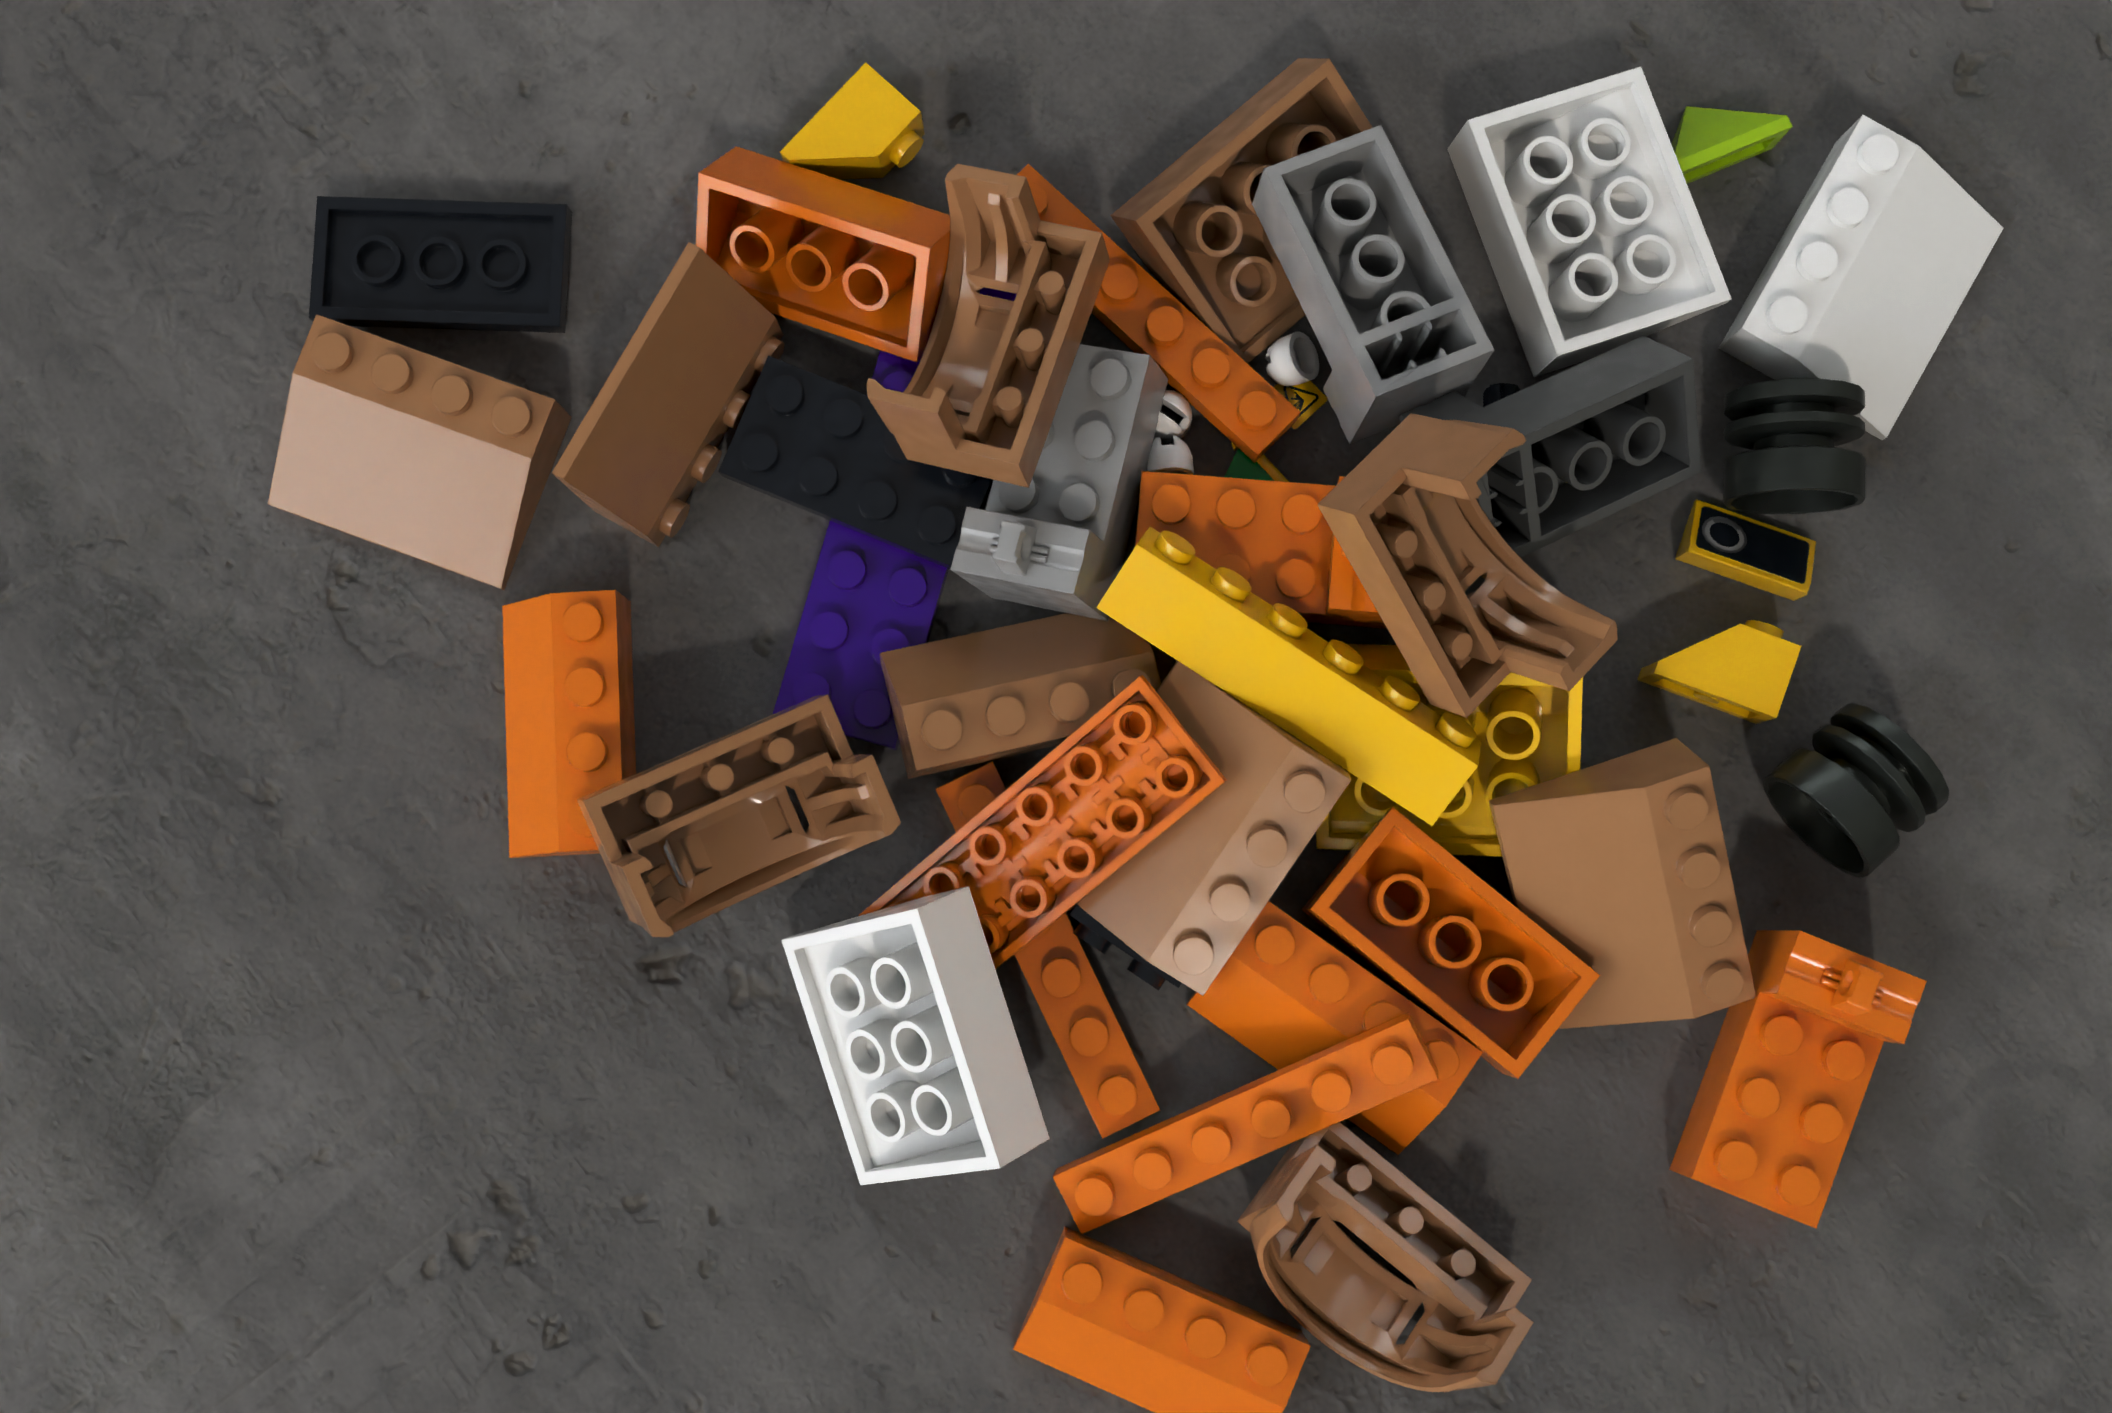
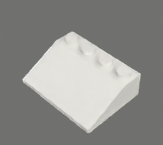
(1586, 220)
(1866, 273)
(917, 1040)

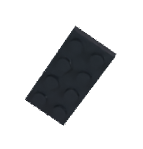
(441, 264)
(839, 460)

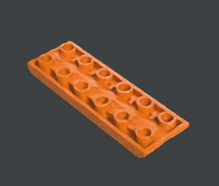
(1069, 821)

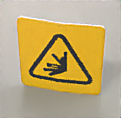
(1304, 397)

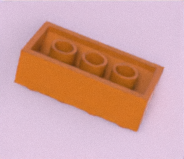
(825, 250)
(565, 714)
(1451, 943)
(1298, 995)
(1157, 1335)

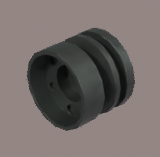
(1793, 440)
(1856, 789)

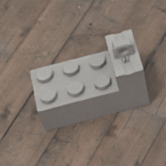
(1371, 281)
(1072, 526)

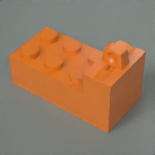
(1266, 535)
(1793, 1072)

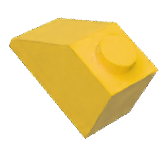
(859, 131)
(1733, 671)

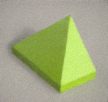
(1720, 138)

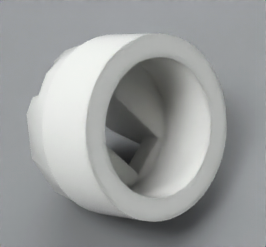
(1292, 360)
(1166, 426)
(1170, 458)

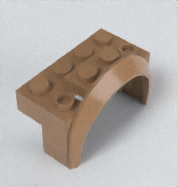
(990, 361)
(1420, 543)
(732, 818)
(1357, 1304)

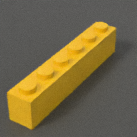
(1292, 674)

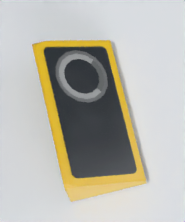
(1747, 551)

